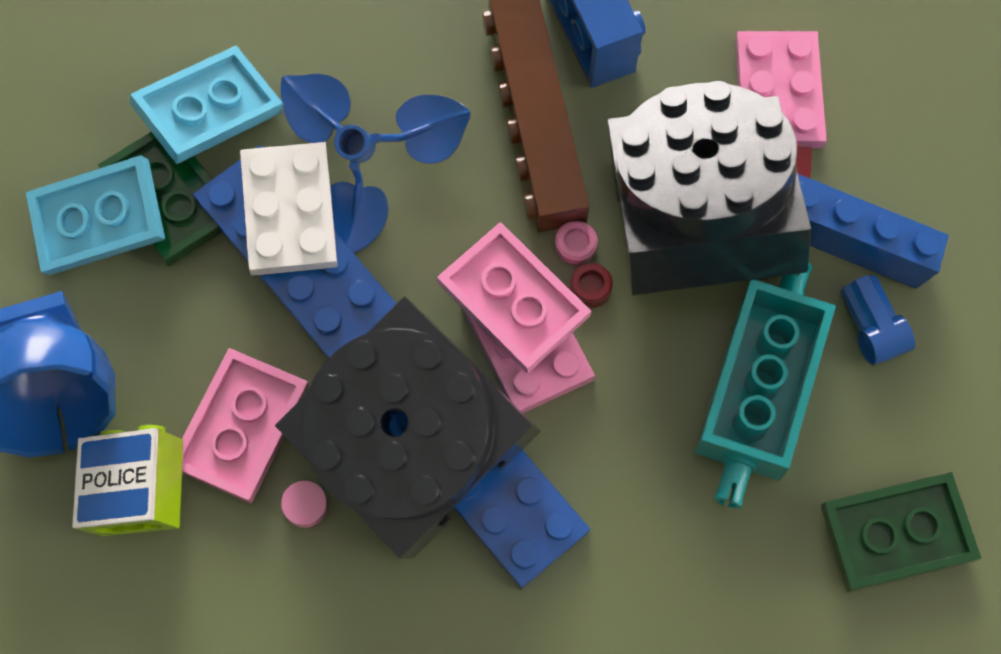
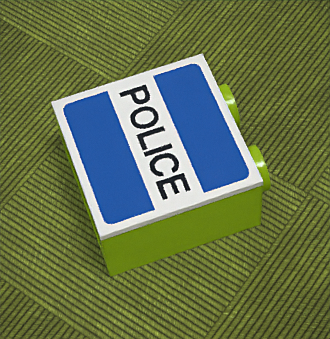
(128, 481)

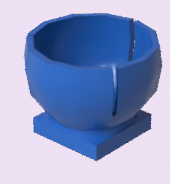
(46, 367)

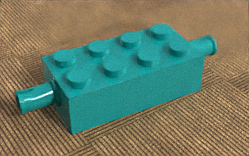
(764, 383)

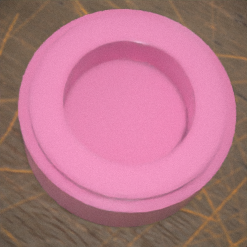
(576, 243)
(304, 504)

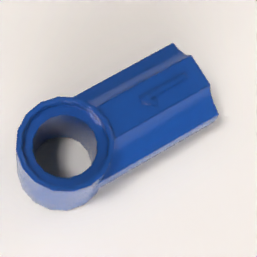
(880, 330)

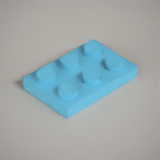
(206, 104)
(95, 215)

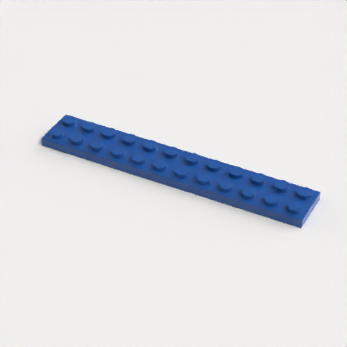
(511, 508)

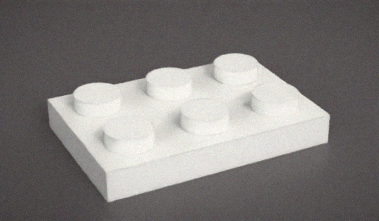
(288, 209)

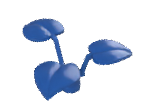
(428, 125)

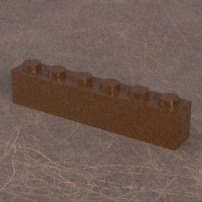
(537, 112)

